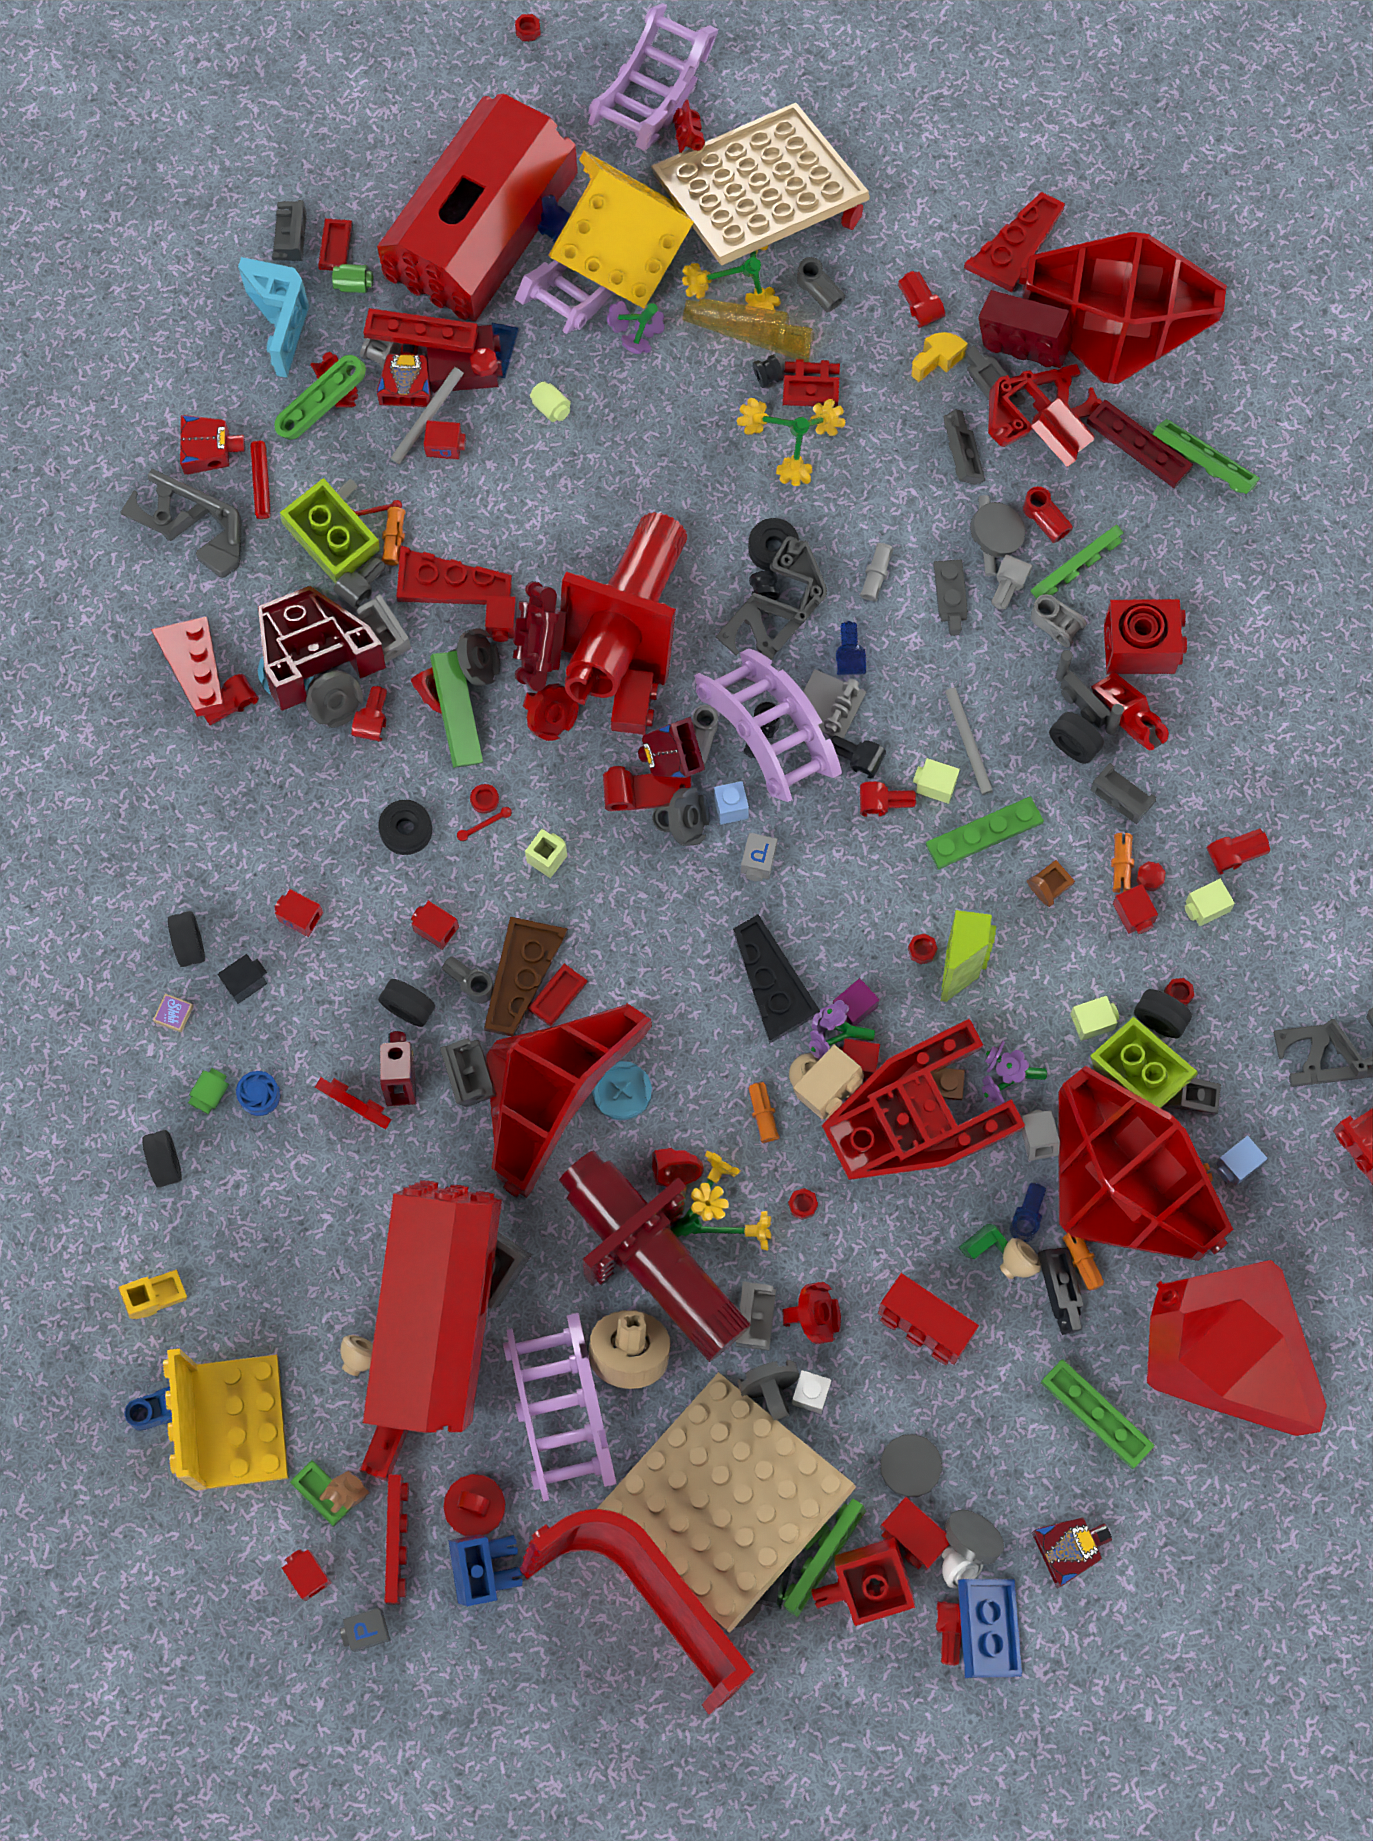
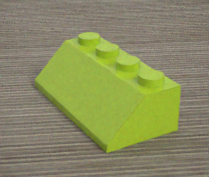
(966, 951)

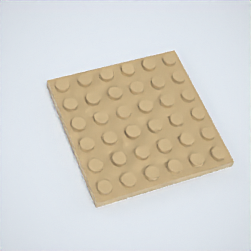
(760, 183)
(729, 1498)

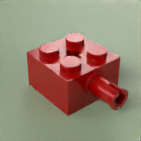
(864, 1599)

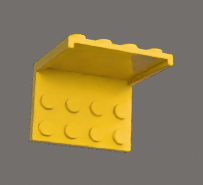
(621, 233)
(225, 1421)

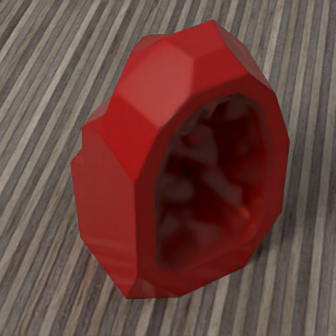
(426, 687)
(671, 1164)

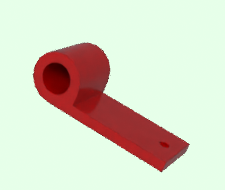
(638, 792)

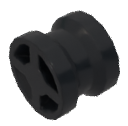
(768, 371)
(765, 584)

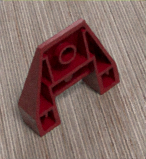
(310, 635)

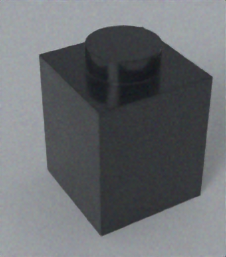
(243, 978)

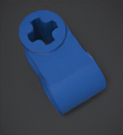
(156, 1408)

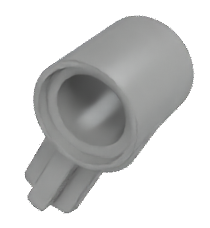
(1011, 579)

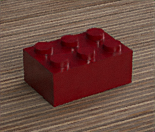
(1025, 329)

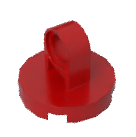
(550, 711)
(816, 1313)
(474, 1505)

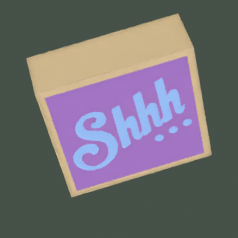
(173, 1013)

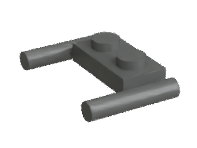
(1091, 707)

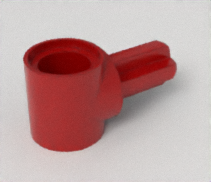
(371, 720)
(877, 799)
(950, 1626)

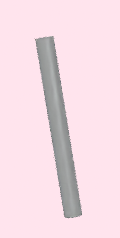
(427, 414)
(968, 740)

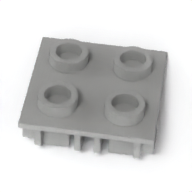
(834, 702)

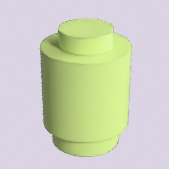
(550, 401)

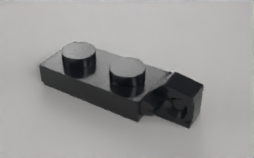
(1062, 1288)

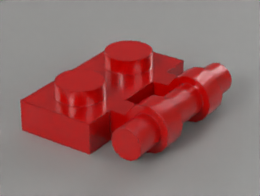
(810, 390)

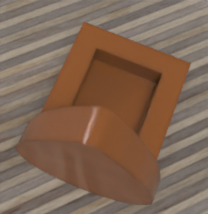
(1050, 883)

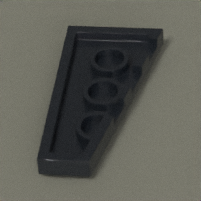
(774, 983)

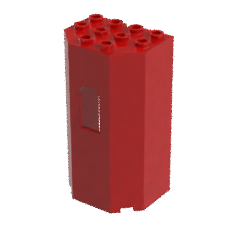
(518, 162)
(432, 1308)

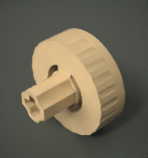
(627, 1333)

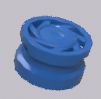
(258, 1094)

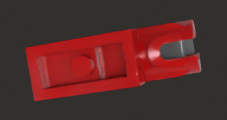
(1137, 717)

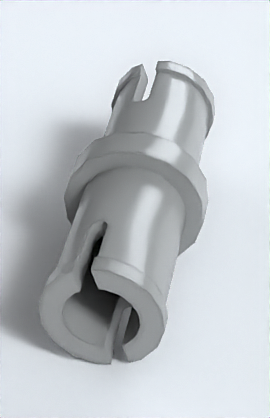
(876, 572)

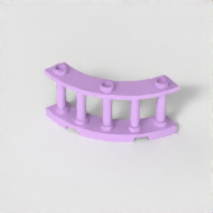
(675, 95)
(547, 275)
(792, 702)
(584, 1397)

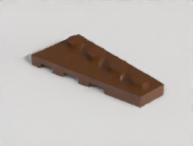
(522, 967)

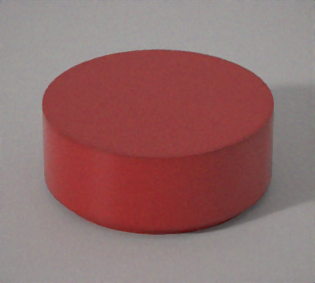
(852, 216)
(484, 798)

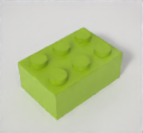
(329, 530)

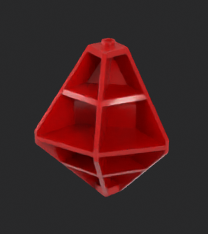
(1124, 300)
(544, 1082)
(1132, 1174)
(1236, 1348)

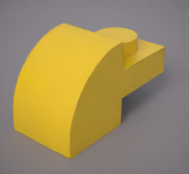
(939, 350)
(148, 1295)

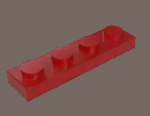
(421, 330)
(396, 1553)

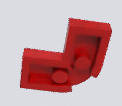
(370, 1111)

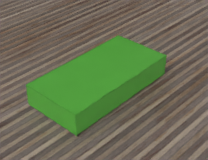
(311, 1483)

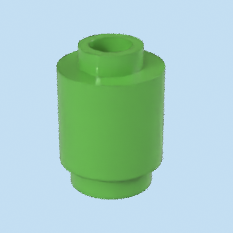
(352, 278)
(208, 1090)

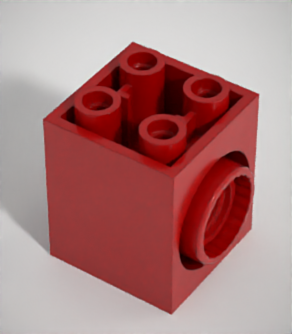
(1144, 636)

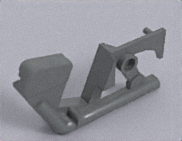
(220, 553)
(794, 561)
(1320, 1038)

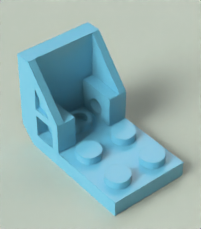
(283, 301)

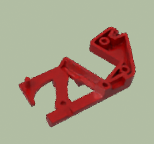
(1008, 423)

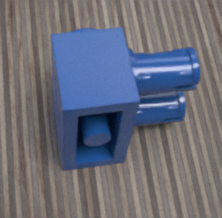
(473, 1568)

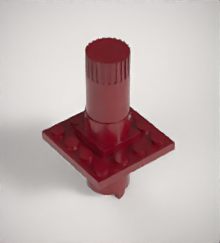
(640, 1240)

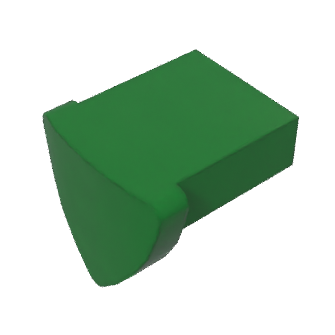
(983, 1240)

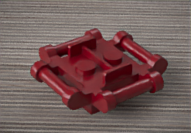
(538, 636)

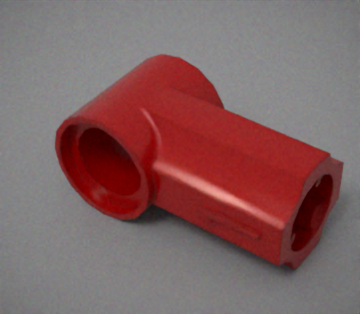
(923, 304)
(1048, 516)
(236, 695)
(1233, 852)

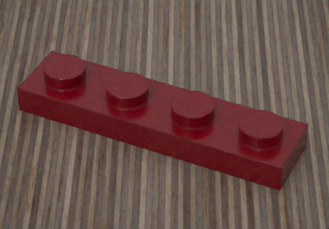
(1139, 443)

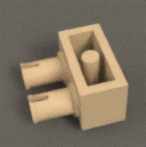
(829, 1082)

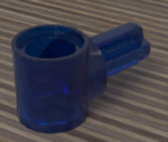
(552, 217)
(850, 655)
(1029, 1212)

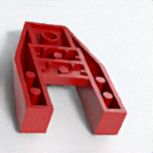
(902, 1120)

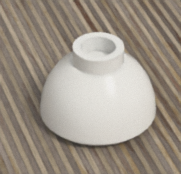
(957, 1567)

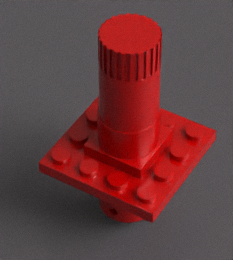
(622, 621)

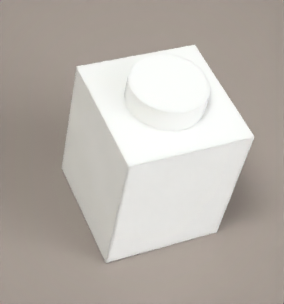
(811, 1392)

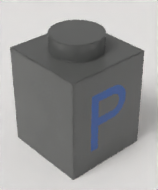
(365, 1630)

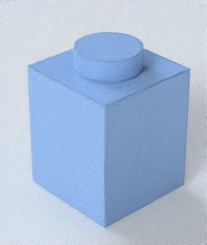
(731, 802)
(1240, 1161)

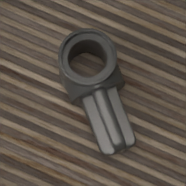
(356, 586)
(468, 979)

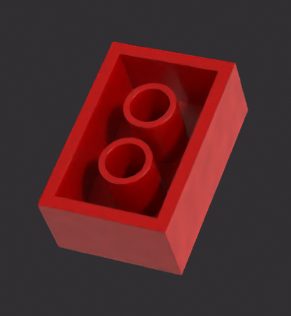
(926, 1320)

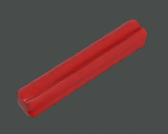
(260, 480)

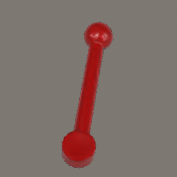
(396, 503)
(462, 835)

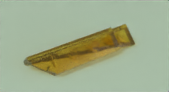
(752, 325)

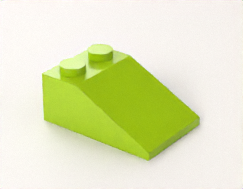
(1142, 1064)

